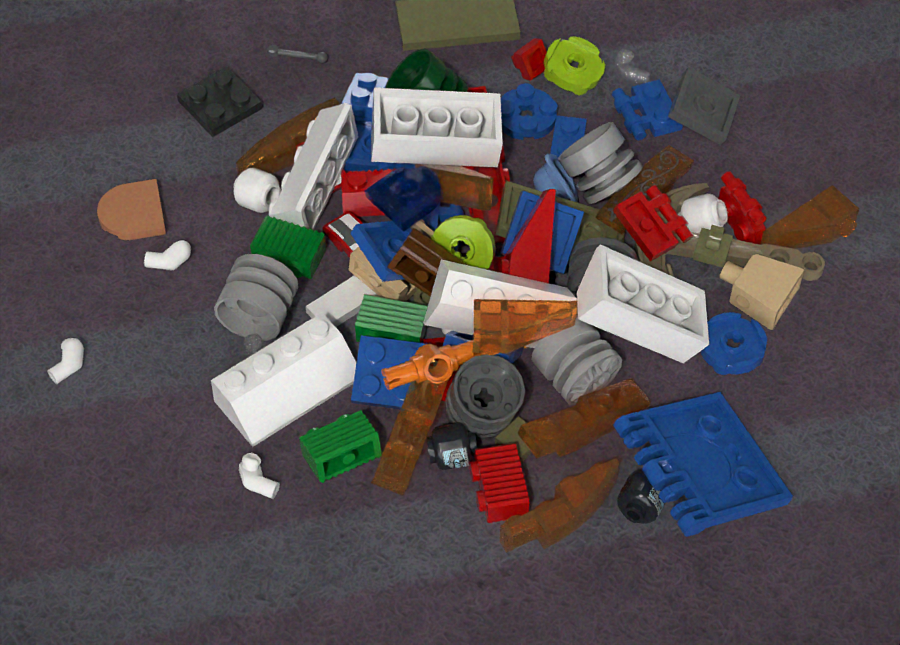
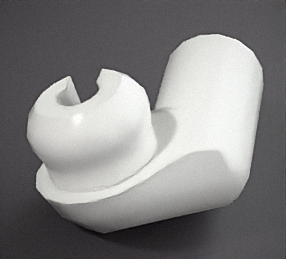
(170, 258)
(71, 360)
(253, 478)

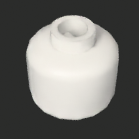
(256, 189)
(703, 212)

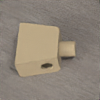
(762, 287)

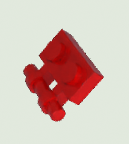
(743, 212)
(647, 227)

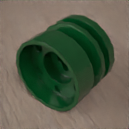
(425, 72)

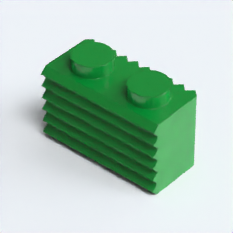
(290, 244)
(391, 319)
(340, 445)

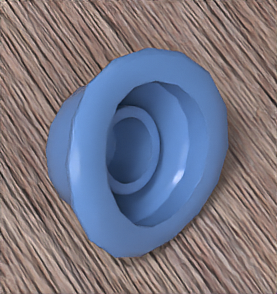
(555, 177)

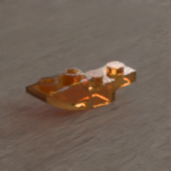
(584, 422)
(572, 506)

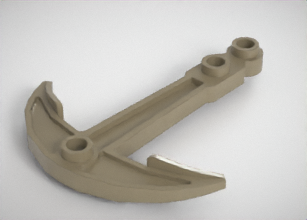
(739, 252)

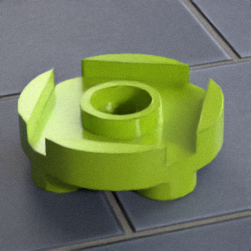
(565, 76)
(473, 233)

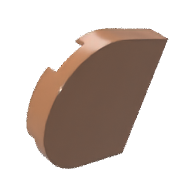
(132, 211)

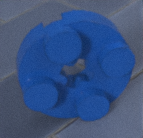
(531, 99)
(734, 360)

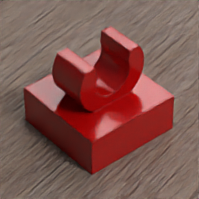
(530, 59)

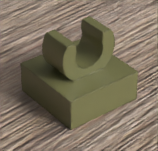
(713, 246)

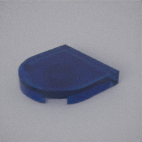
(406, 195)

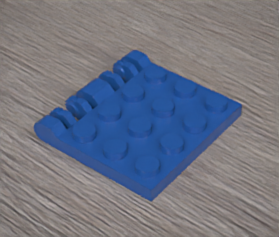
(708, 457)

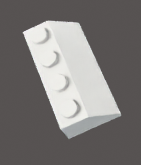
(436, 127)
(316, 167)
(460, 284)
(643, 305)
(285, 379)

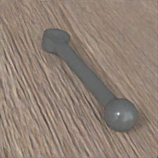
(273, 51)

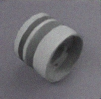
(603, 167)
(256, 296)
(576, 361)

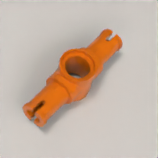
(417, 367)

